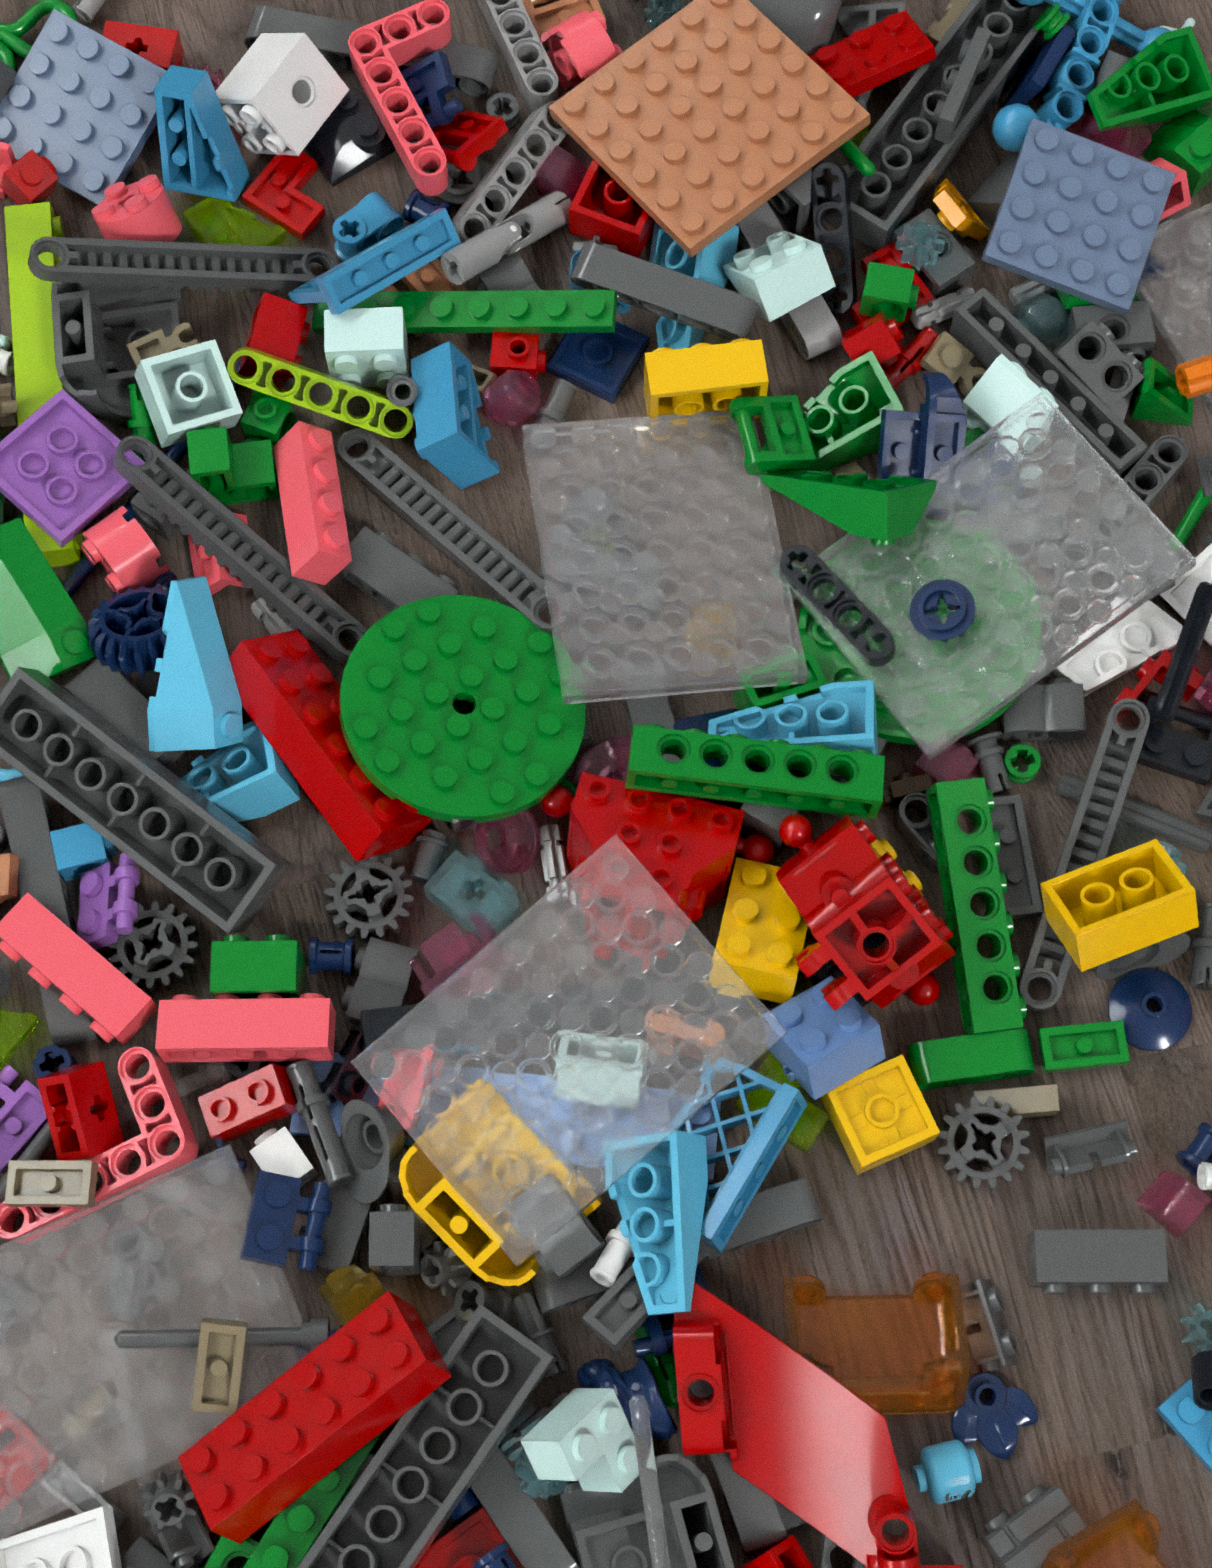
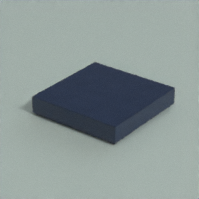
(1040, 67)
(599, 360)

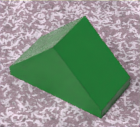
(1158, 397)

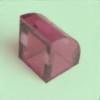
(560, 173)
(1173, 1202)

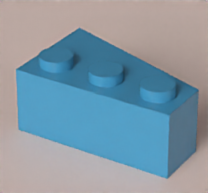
(196, 138)
(448, 418)

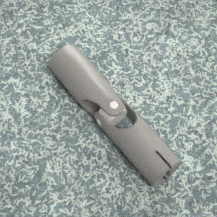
(490, 245)

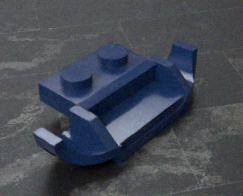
(923, 439)

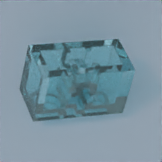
(459, 875)

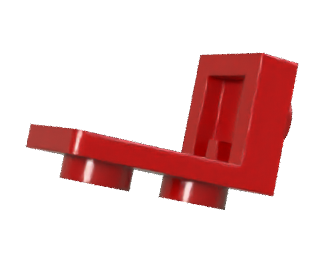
(1156, 671)

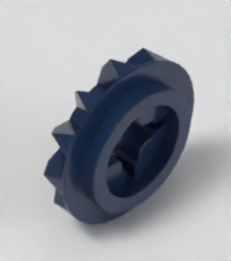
(927, 602)

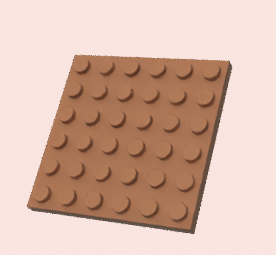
(709, 118)

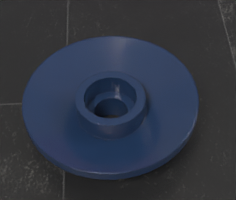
(1142, 1027)

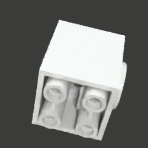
(280, 93)

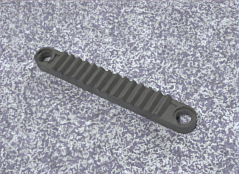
(176, 264)
(446, 526)
(237, 547)
(1087, 838)

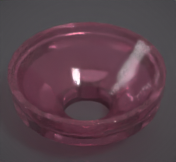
(605, 759)
(517, 845)

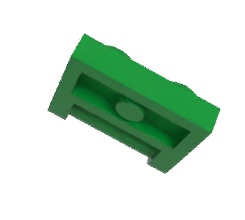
(783, 430)

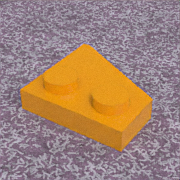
(957, 212)

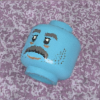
(947, 1471)

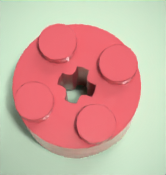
(579, 47)
(137, 212)
(123, 552)

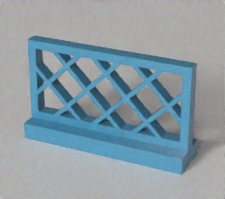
(380, 264)
(754, 1157)

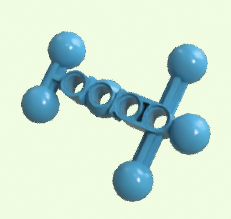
(1079, 64)

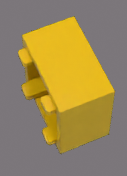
(880, 1115)

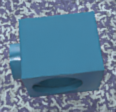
(80, 850)

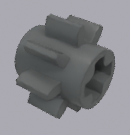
(169, 1512)

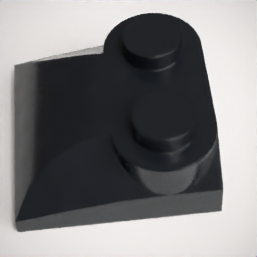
(349, 139)

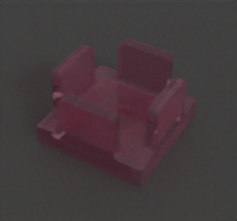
(450, 951)

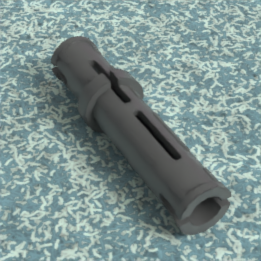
(313, 1107)

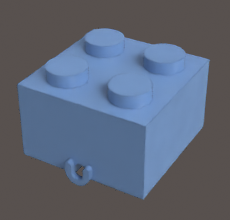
(825, 1044)

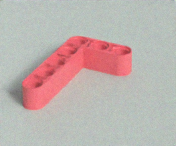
(382, 65)
(150, 1144)

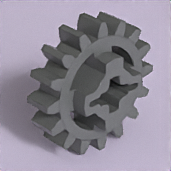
(354, 902)
(169, 954)
(999, 1131)

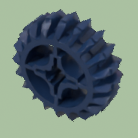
(129, 629)

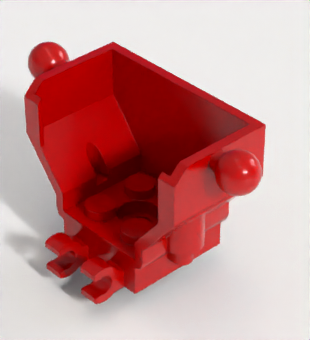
(677, 838)
(852, 892)

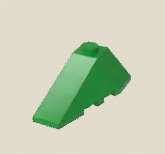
(1154, 85)
(1187, 145)
(847, 413)
(858, 504)
(36, 613)

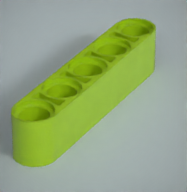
(300, 392)

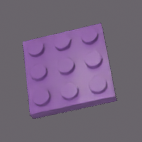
(62, 468)

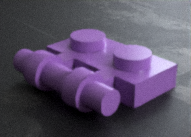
(108, 902)
(19, 1117)

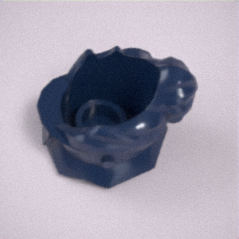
(637, 1380)

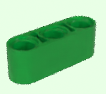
(971, 1059)

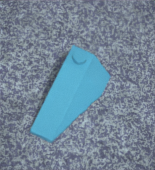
(705, 266)
(196, 689)
(836, 717)
(245, 777)
(663, 1218)

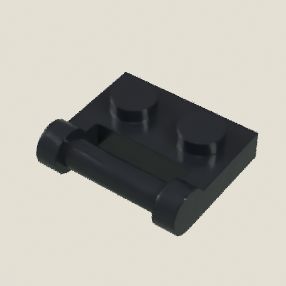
(1177, 751)

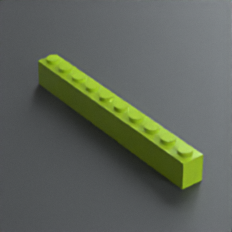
(34, 338)

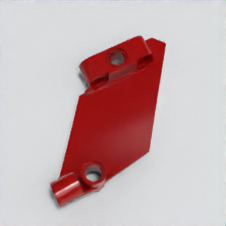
(791, 1431)

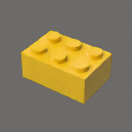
(703, 377)
(1119, 904)
(761, 931)

